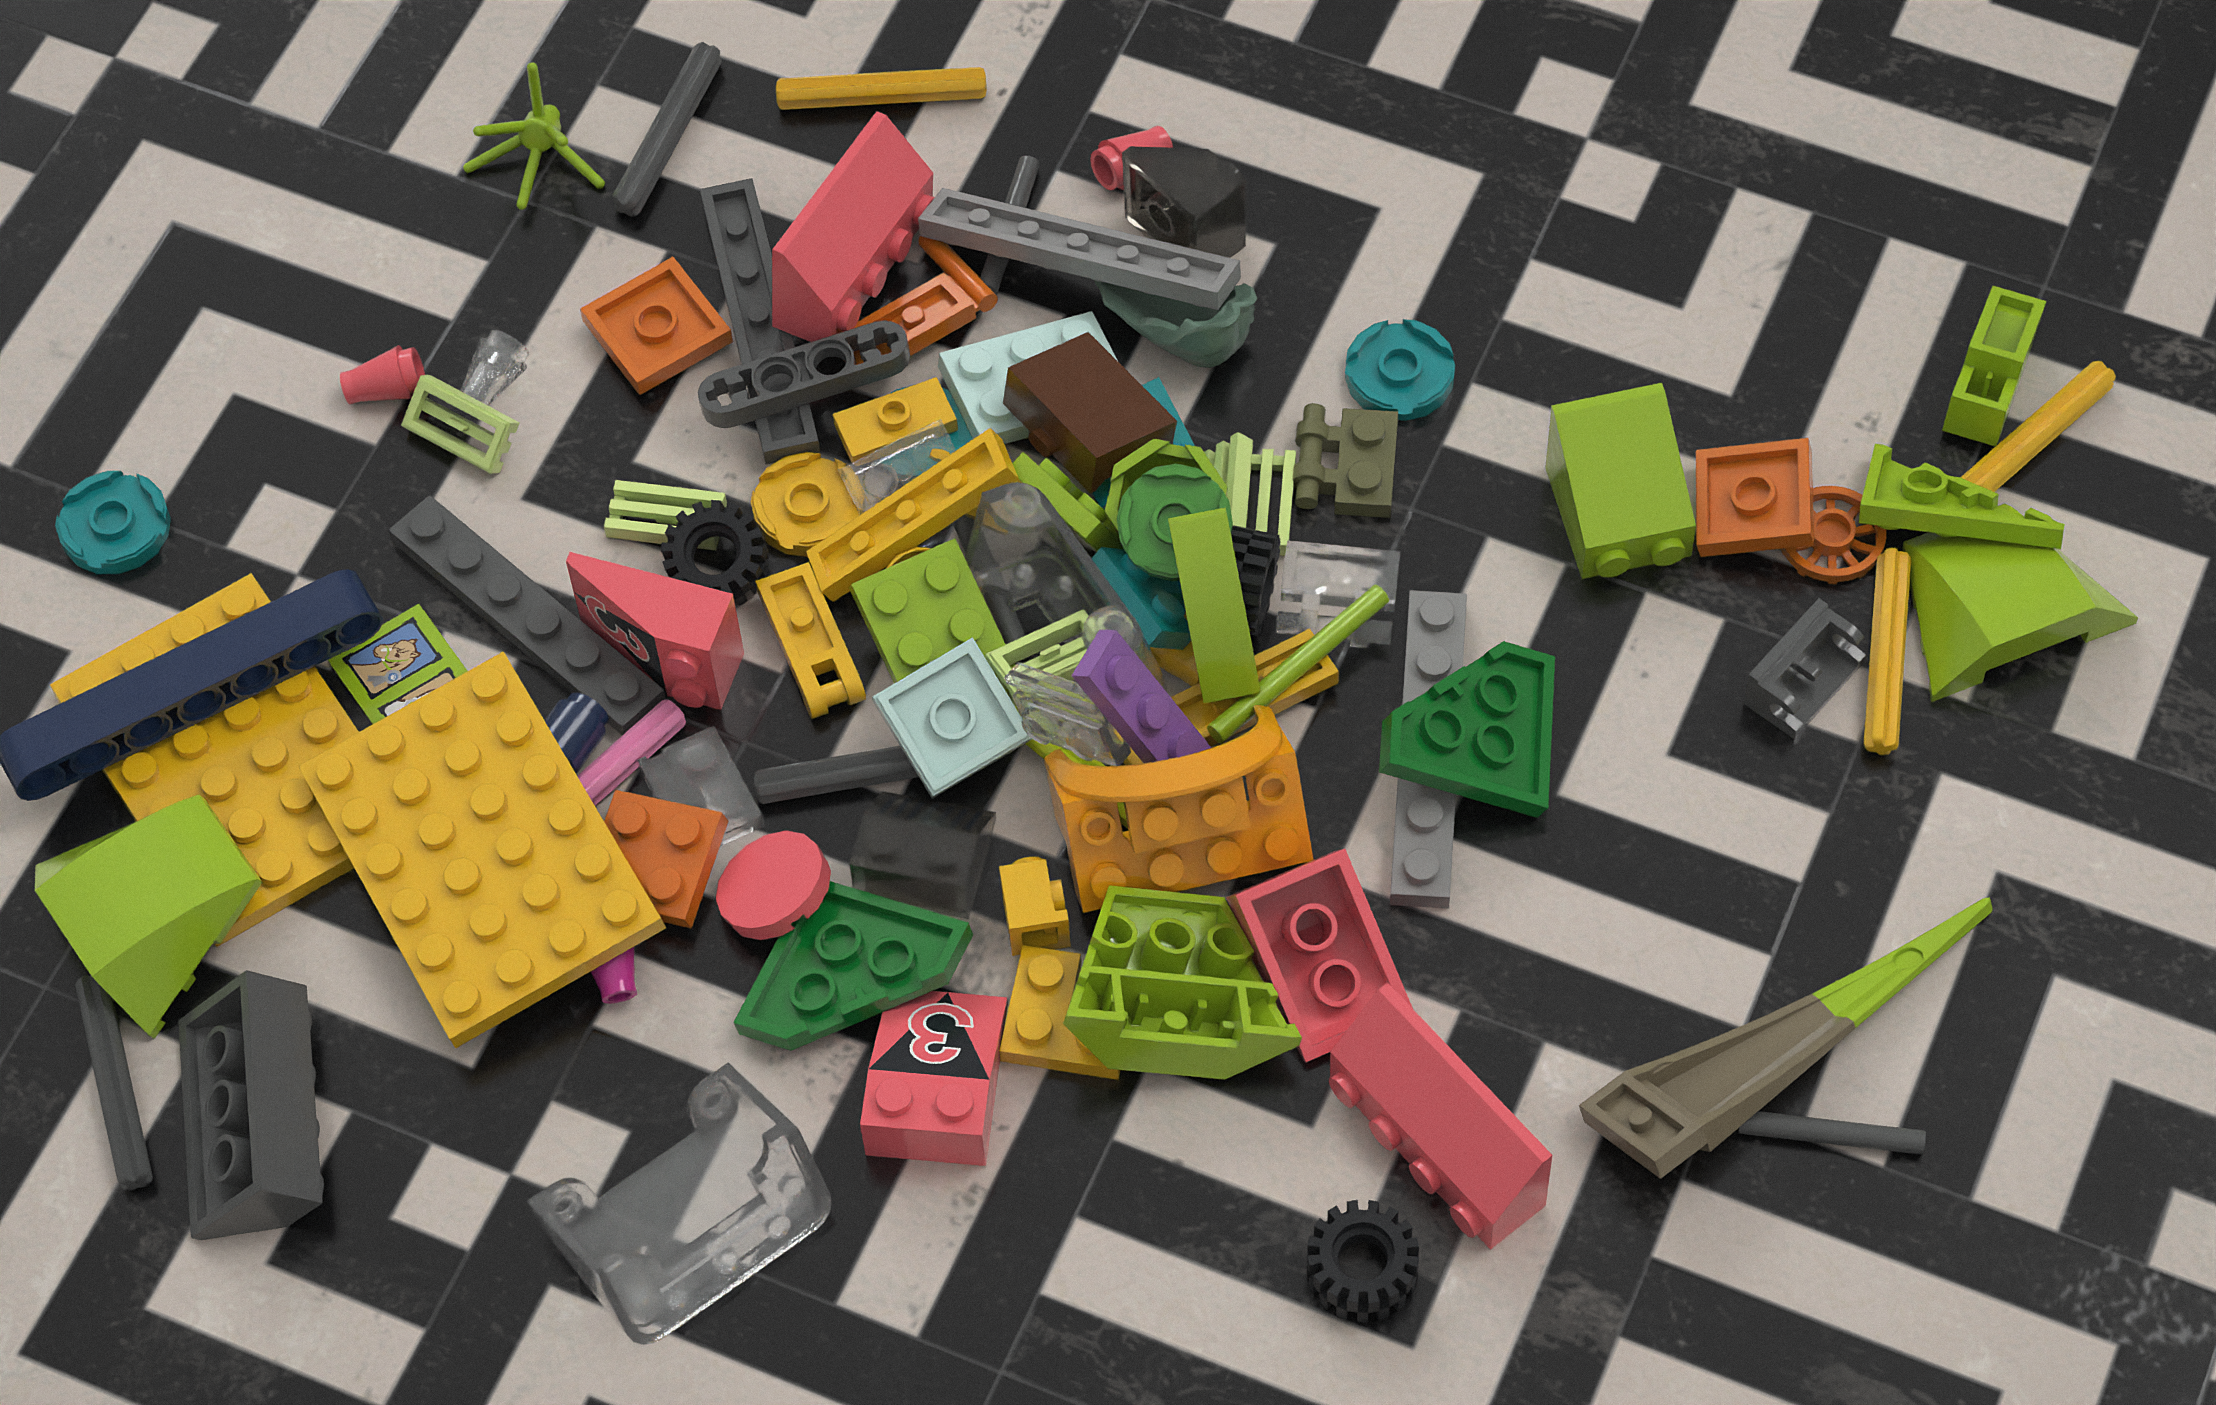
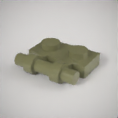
(1364, 462)

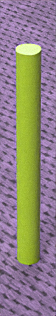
(1299, 662)

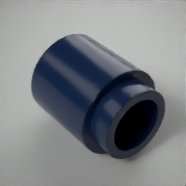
(577, 727)

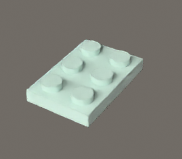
(979, 371)

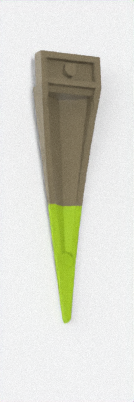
(1712, 1088)

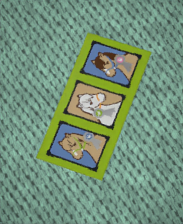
(397, 664)

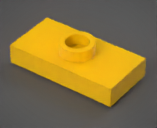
(893, 416)

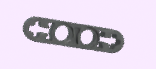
(807, 382)

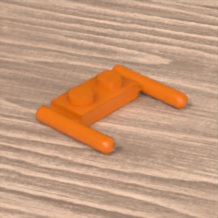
(938, 304)

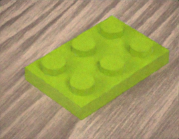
(925, 610)

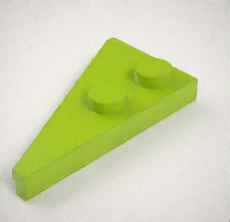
(1946, 506)

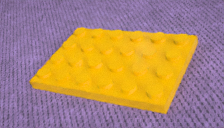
(238, 759)
(481, 849)

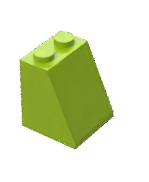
(1620, 481)

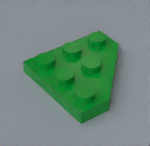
(1480, 731)
(849, 965)

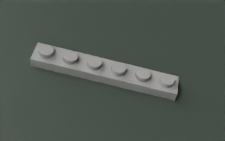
(1080, 248)
(1424, 813)

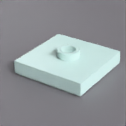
(952, 718)

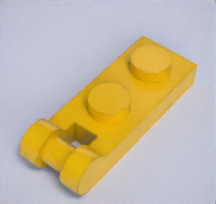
(810, 638)

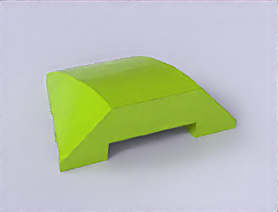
(1999, 602)
(149, 903)
(1174, 989)

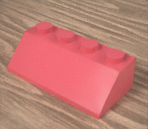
(850, 234)
(1440, 1119)

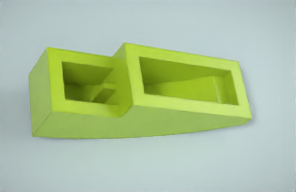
(1993, 366)
(1214, 605)

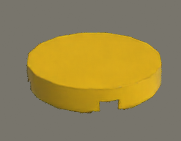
(801, 502)

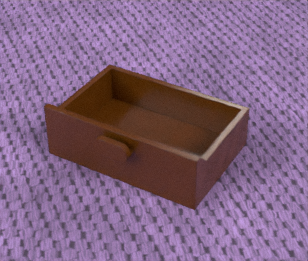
(1084, 408)

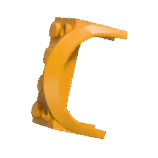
(1182, 815)

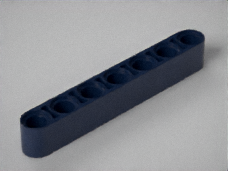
(188, 684)

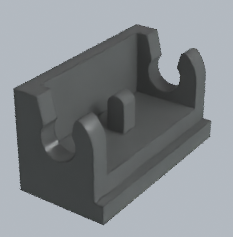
(1805, 669)

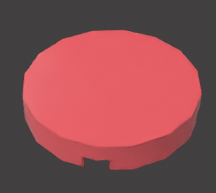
(773, 884)

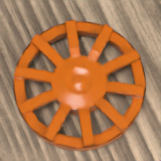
(1835, 537)

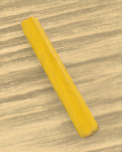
(881, 88)
(2042, 427)
(1887, 652)

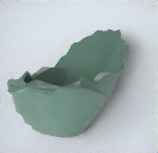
(1185, 330)

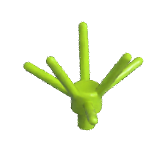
(536, 133)

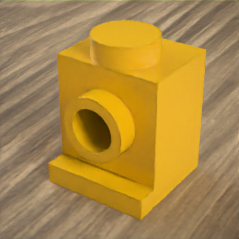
(1033, 906)

